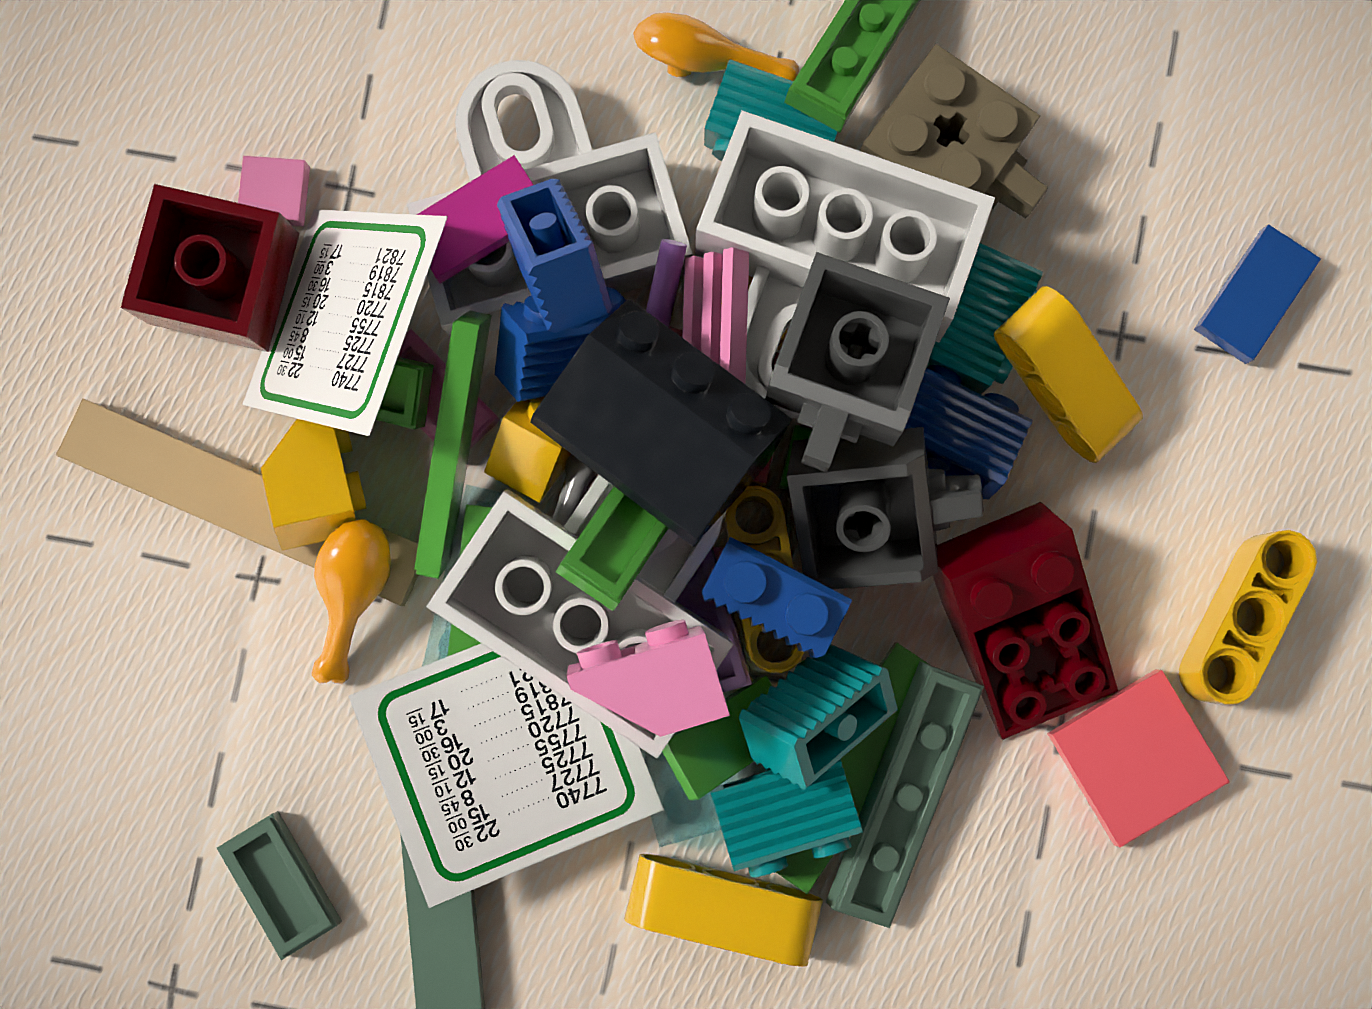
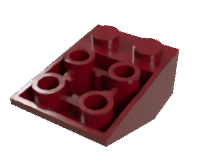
(1025, 618)

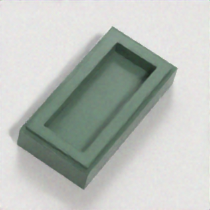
(279, 885)

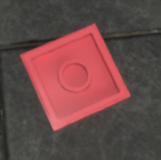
(1138, 758)

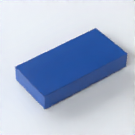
(1257, 294)

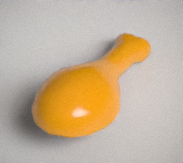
(696, 47)
(349, 577)

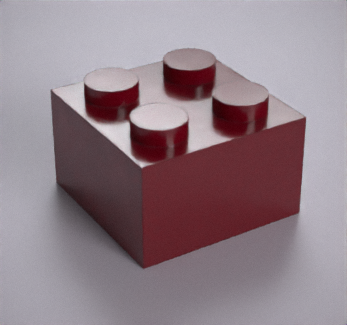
(210, 267)

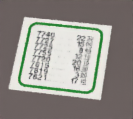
(345, 317)
(494, 770)

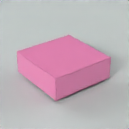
(276, 186)

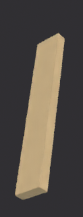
(200, 485)

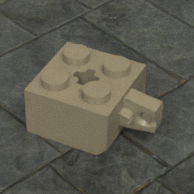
(977, 117)

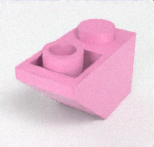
(654, 684)

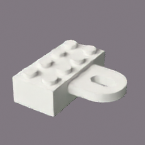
(615, 189)
(803, 195)
(537, 620)

